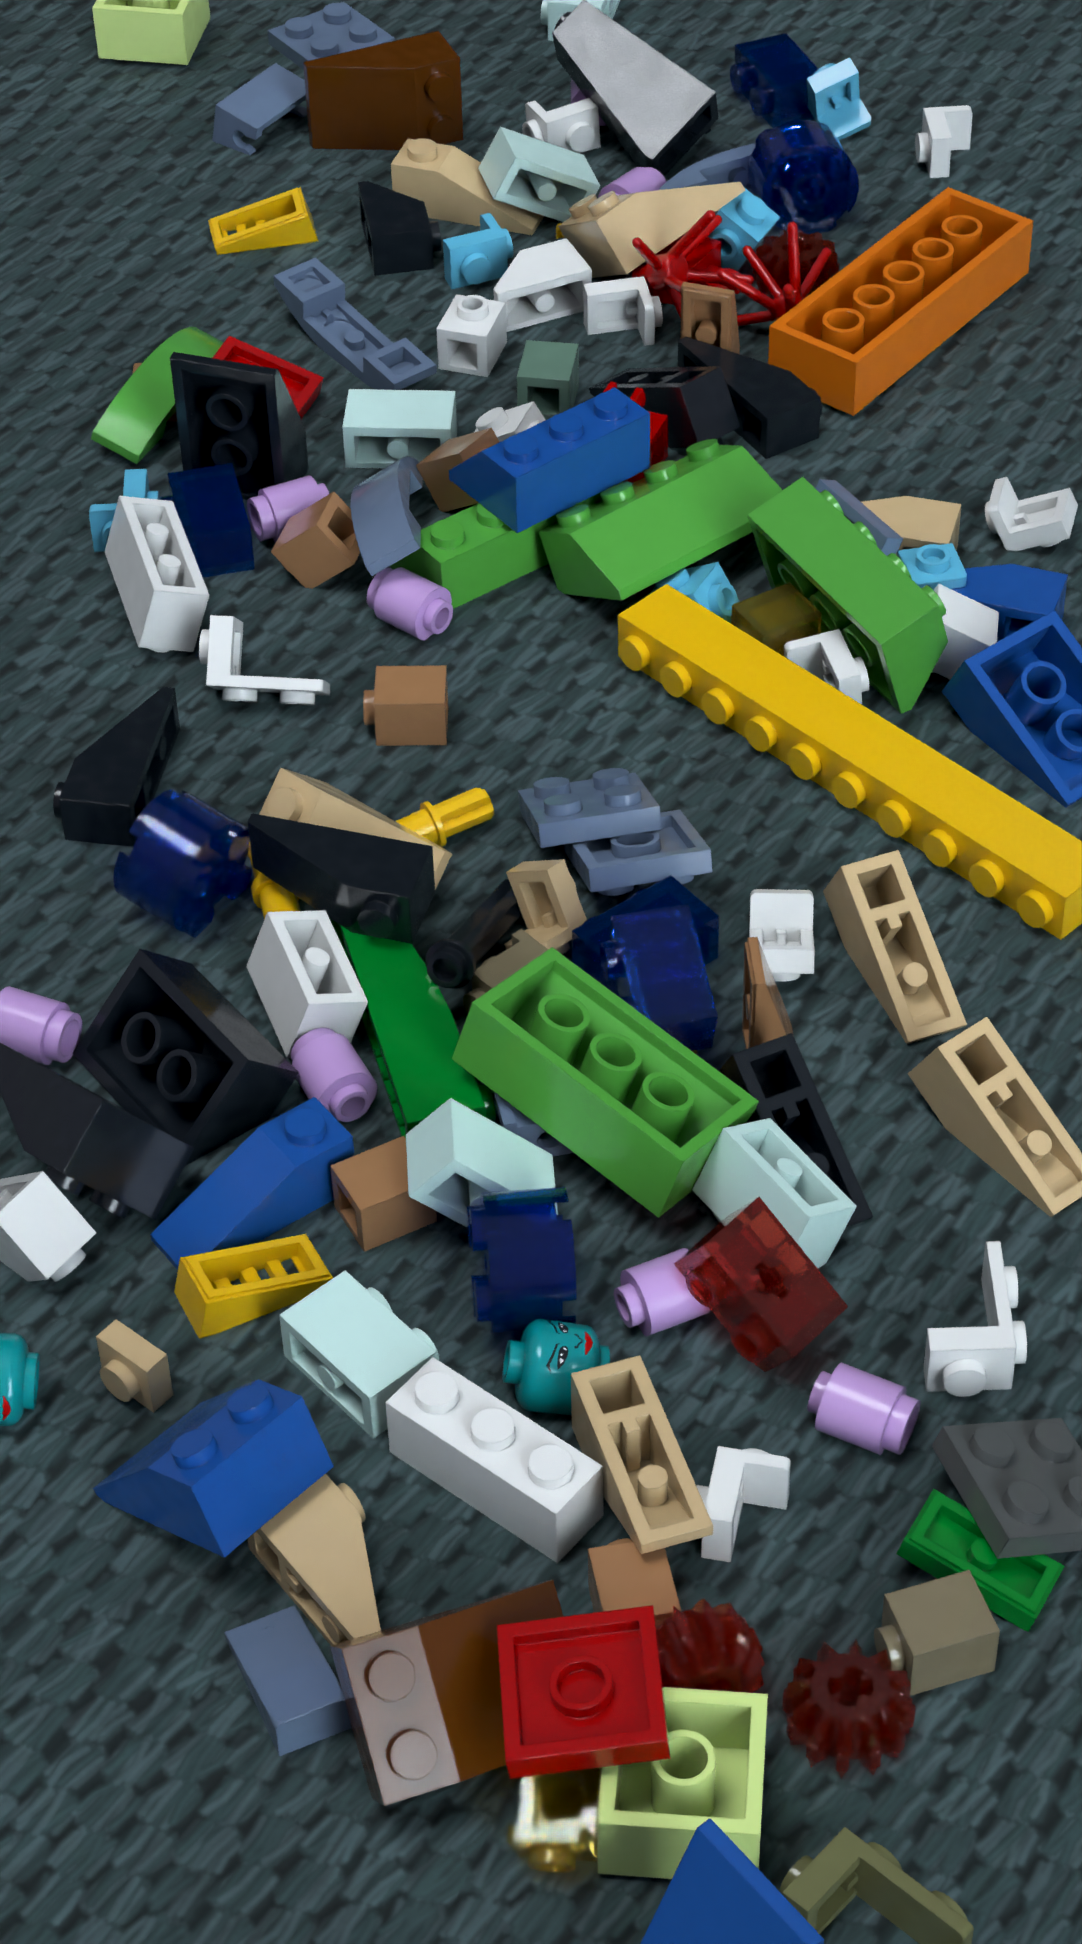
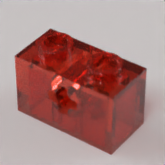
(760, 1286)

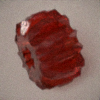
(775, 258)
(709, 1650)
(820, 1713)

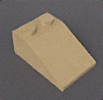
(606, 225)

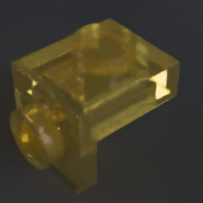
(557, 1820)

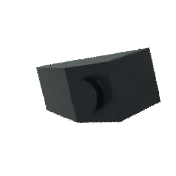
(690, 396)
(770, 402)
(119, 774)
(358, 878)
(788, 1095)

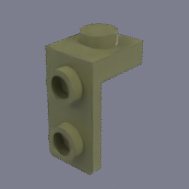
(852, 1867)

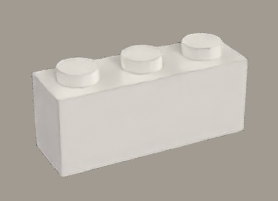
(156, 574)
(495, 1459)

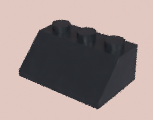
(183, 1055)

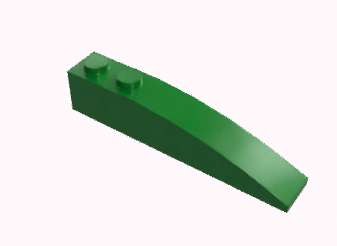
(410, 1031)

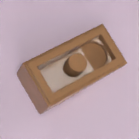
(710, 316)
(763, 1008)

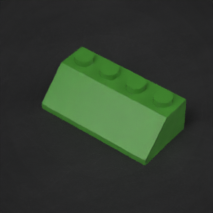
(657, 523)
(477, 552)
(854, 587)
(601, 1078)

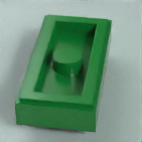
(949, 1542)

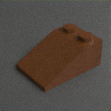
(385, 95)
(431, 1693)

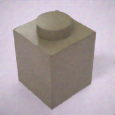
(938, 1632)

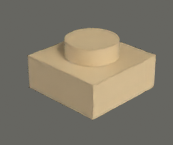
(133, 1367)

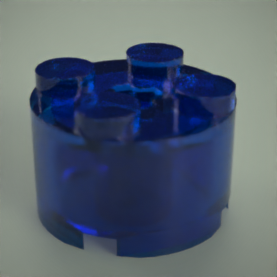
(803, 175)
(183, 861)
(524, 1258)

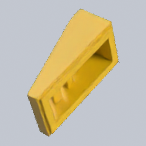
(265, 224)
(217, 1305)

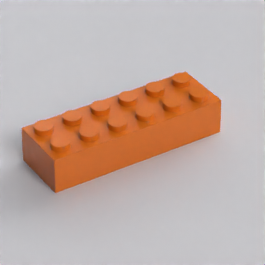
(901, 298)

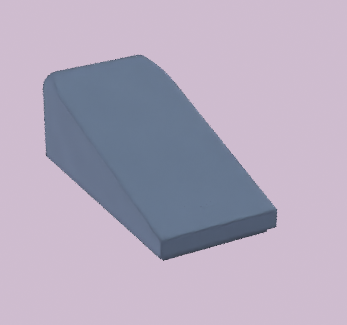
(289, 1680)

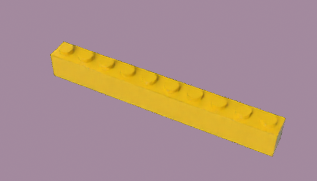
(858, 758)

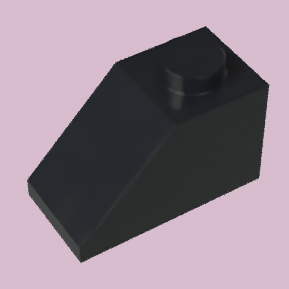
(396, 230)

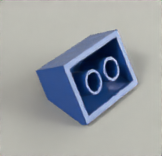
(559, 460)

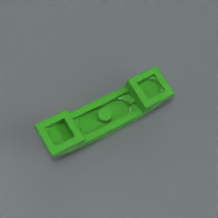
(147, 400)

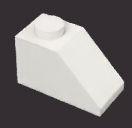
(543, 284)
(40, 1228)

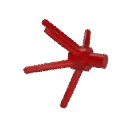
(671, 269)
(791, 294)

